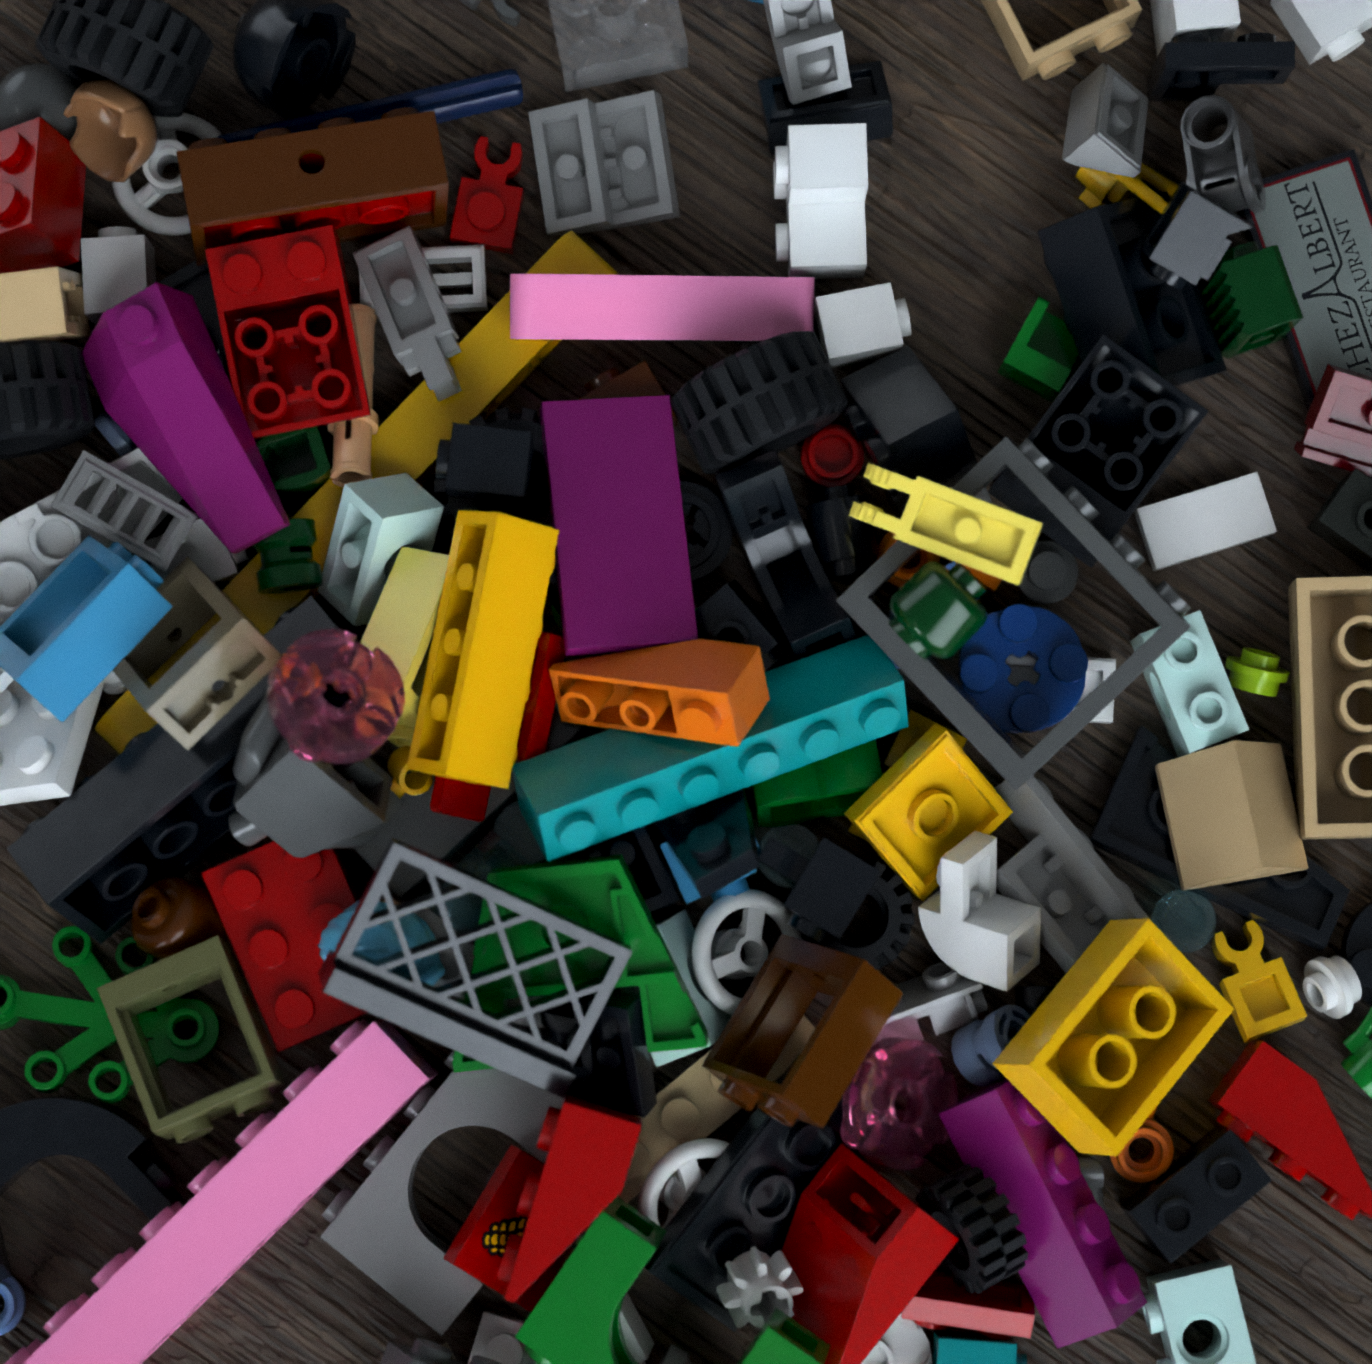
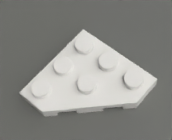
(37, 749)

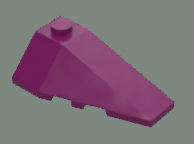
(180, 410)

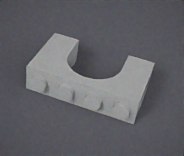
(380, 1221)

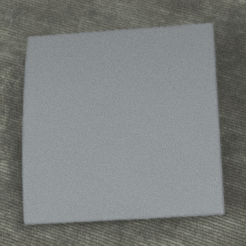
(604, 164)

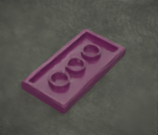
(618, 524)

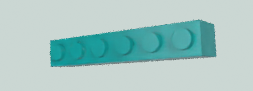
(635, 778)

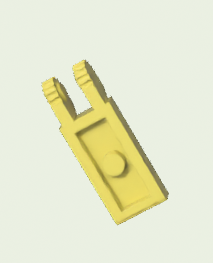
(954, 525)

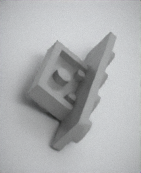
(1060, 875)

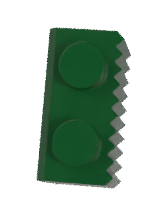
(1250, 299)

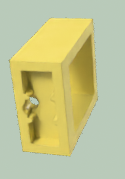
(405, 625)

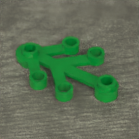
(92, 1015)

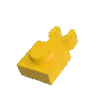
(1258, 991)

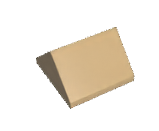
(1230, 814)

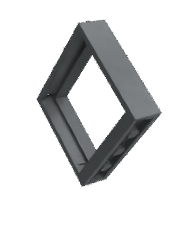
(945, 692)

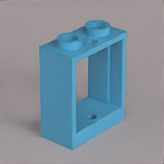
(81, 624)

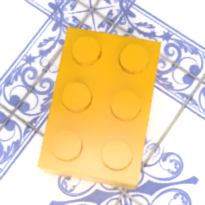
(1113, 1036)

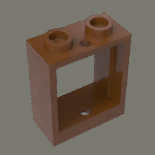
(771, 1014)

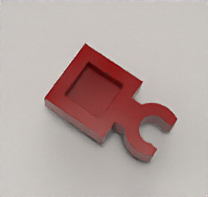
(488, 207)

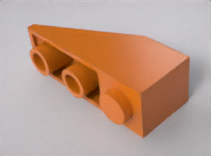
(668, 690)

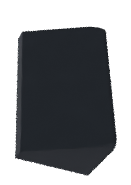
(864, 102)

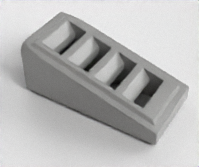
(171, 539)

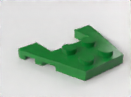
(605, 898)

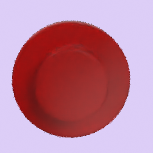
(832, 456)

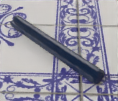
(448, 101)

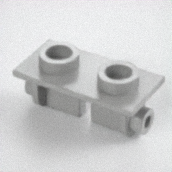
(937, 993)

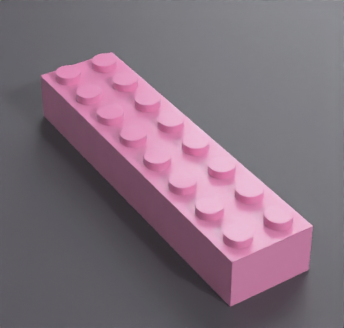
(238, 1202)

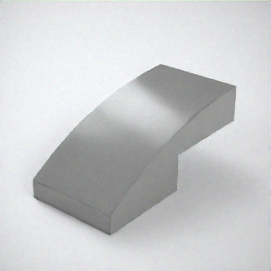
(808, 48)

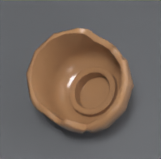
(112, 129)

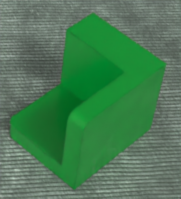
(1041, 353)

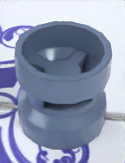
(982, 1041)

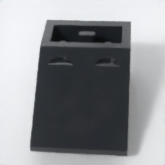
(1108, 438)

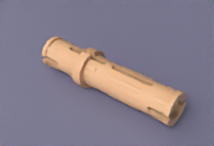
(354, 437)

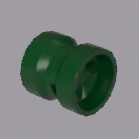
(289, 559)

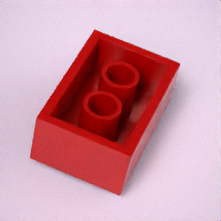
(274, 921)

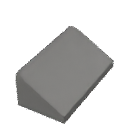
(1106, 124)

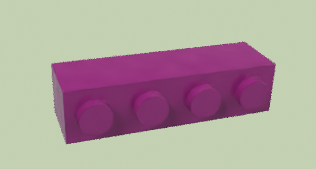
(1073, 1257)

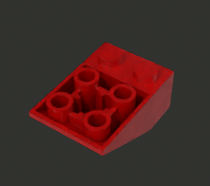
(39, 198)
(289, 331)
(581, 1176)
(858, 1255)

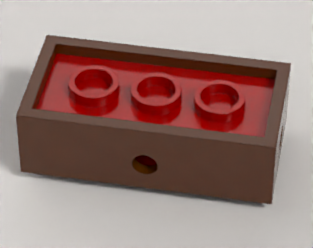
(342, 174)

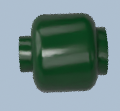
(938, 610)

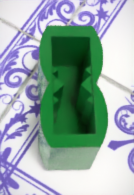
(817, 788)

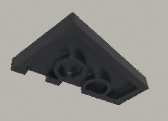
(713, 841)

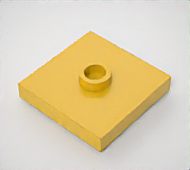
(926, 808)

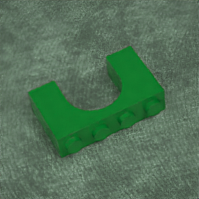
(582, 1306)

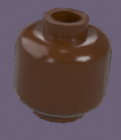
(174, 917)

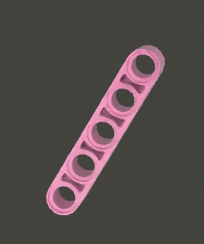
(659, 307)

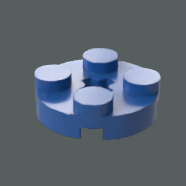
(1058, 663)

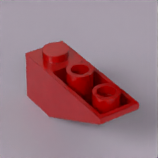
(1289, 1113)

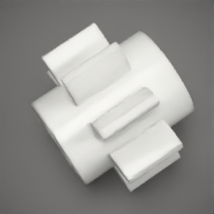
(758, 1287)

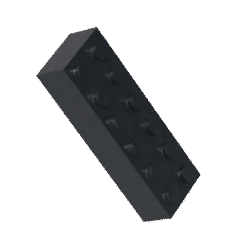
(149, 808)

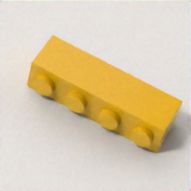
(483, 648)

